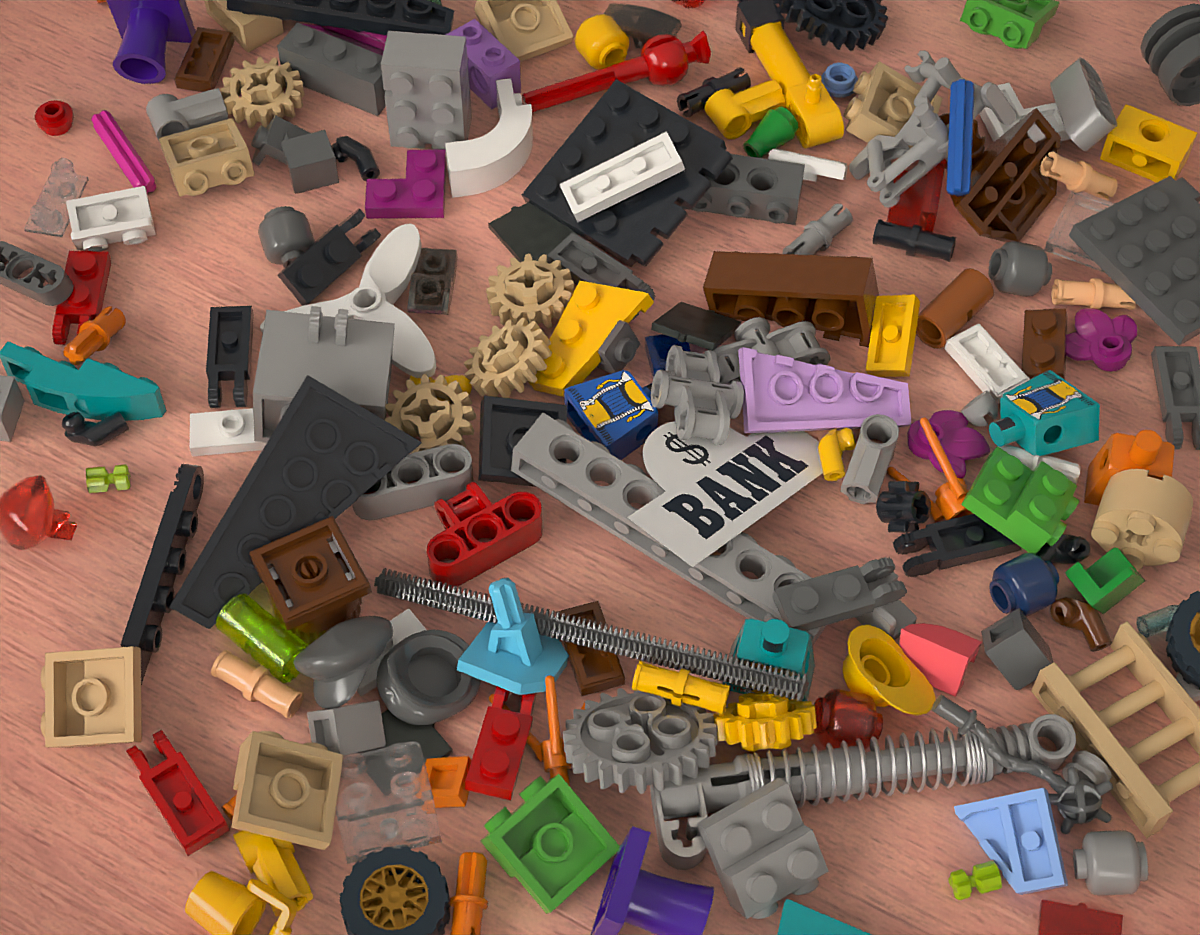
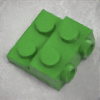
(1013, 21)
(1021, 501)
(549, 841)

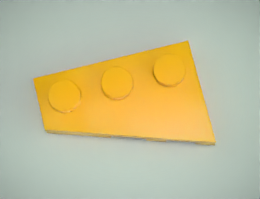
(582, 330)

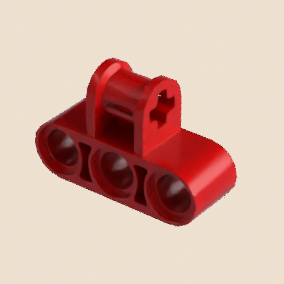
(473, 517)

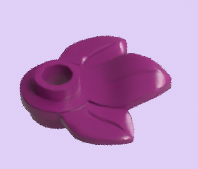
(1101, 339)
(955, 437)

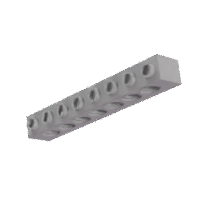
(609, 506)

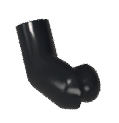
(349, 148)
(93, 433)
(1066, 550)

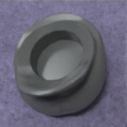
(342, 657)
(422, 679)

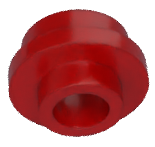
(54, 117)

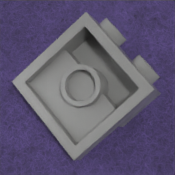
(763, 850)

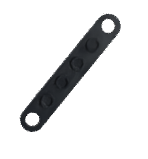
(164, 563)

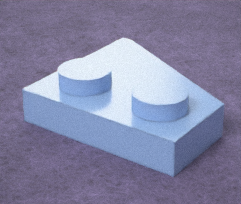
(1019, 838)

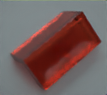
(920, 201)

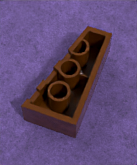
(791, 288)

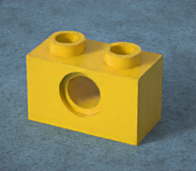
(1148, 145)

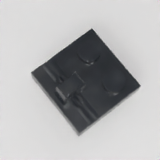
(501, 428)

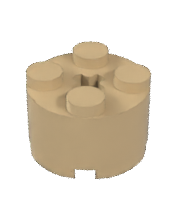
(1143, 517)

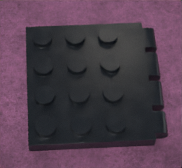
(613, 126)

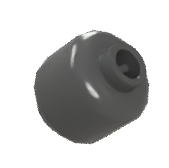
(285, 235)
(1020, 268)

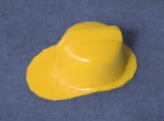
(885, 673)

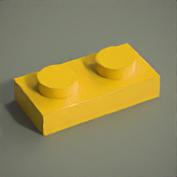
(893, 335)

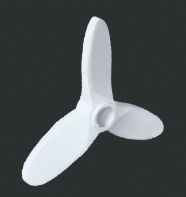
(380, 287)

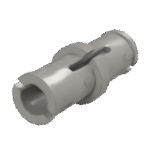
(820, 233)

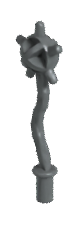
(1075, 799)

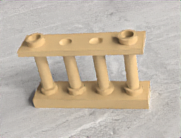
(1061, 696)

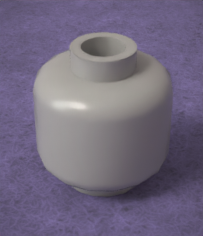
(1111, 862)

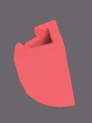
(939, 654)

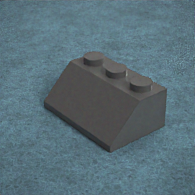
(335, 66)

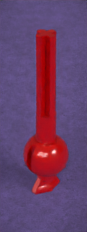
(662, 61)

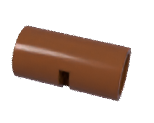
(953, 308)

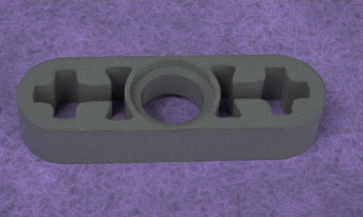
(32, 286)

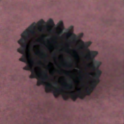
(837, 20)

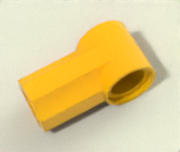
(736, 112)
(275, 866)

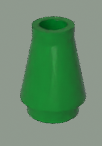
(772, 132)

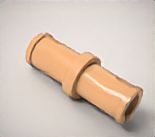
(1078, 176)
(1090, 294)
(257, 684)

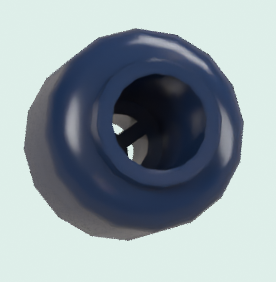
(1024, 584)

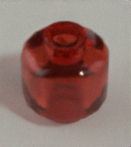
(846, 717)

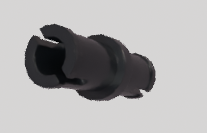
(697, 98)
(914, 240)

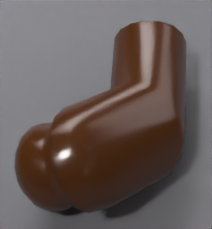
(1081, 617)

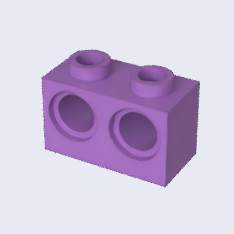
(487, 62)

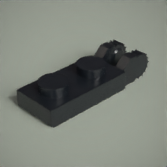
(326, 259)
(229, 352)
(952, 544)

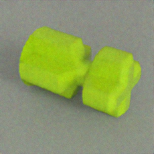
(99, 479)
(984, 878)

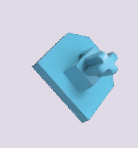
(512, 650)

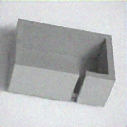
(426, 89)

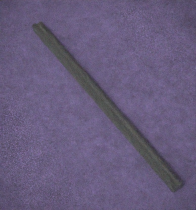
(598, 638)

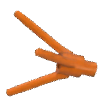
(550, 751)

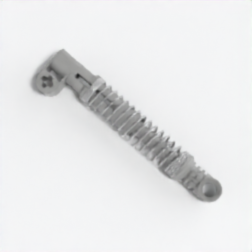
(846, 773)

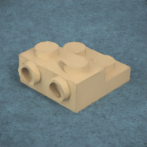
(525, 25)
(882, 103)
(207, 157)
(92, 697)
(286, 789)

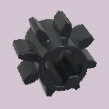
(903, 506)

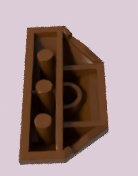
(1007, 181)

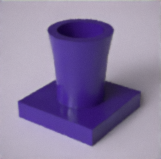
(145, 33)
(648, 899)

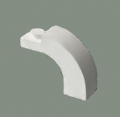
(499, 155)

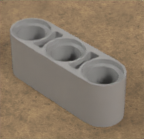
(1083, 104)
(434, 482)

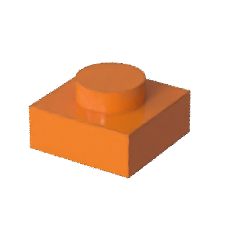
(448, 780)

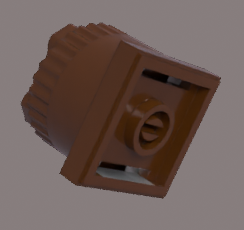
(312, 579)

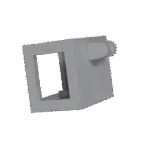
(336, 351)

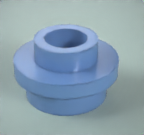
(839, 80)

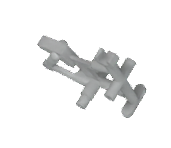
(922, 131)

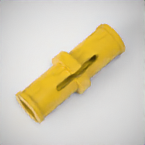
(681, 687)

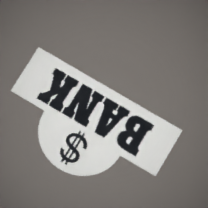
(720, 488)

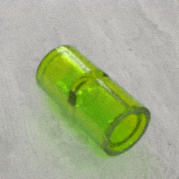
(261, 636)

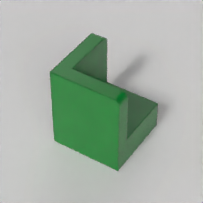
(1105, 580)

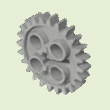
(639, 740)

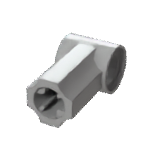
(176, 115)
(870, 459)

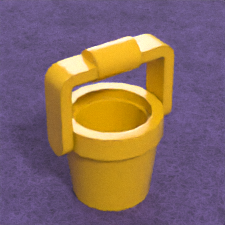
(235, 909)

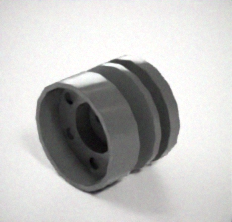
(1174, 53)

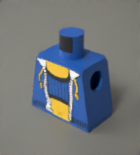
(612, 412)

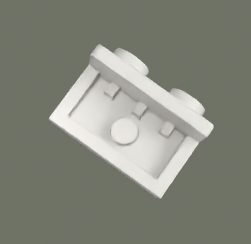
(110, 219)

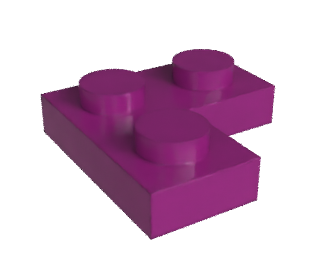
(414, 197)

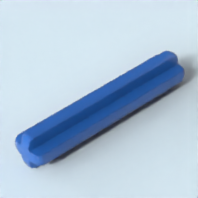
(960, 137)

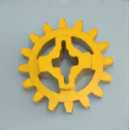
(765, 721)

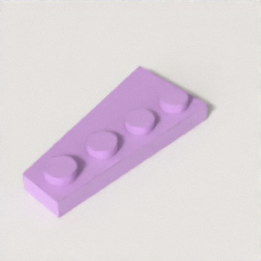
(812, 397)

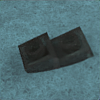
(642, 22)
(433, 282)

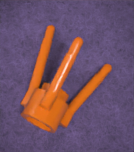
(951, 493)

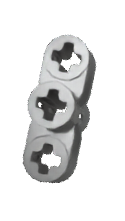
(782, 342)
(699, 398)

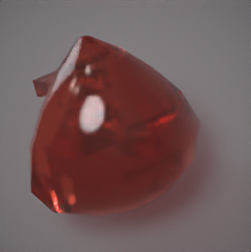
(30, 515)

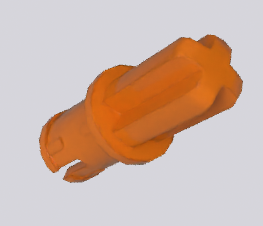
(94, 335)
(469, 895)

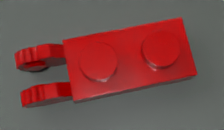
(90, 277)
(500, 747)
(179, 796)

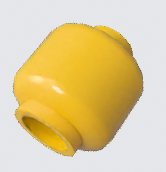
(601, 41)

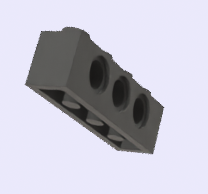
(755, 190)

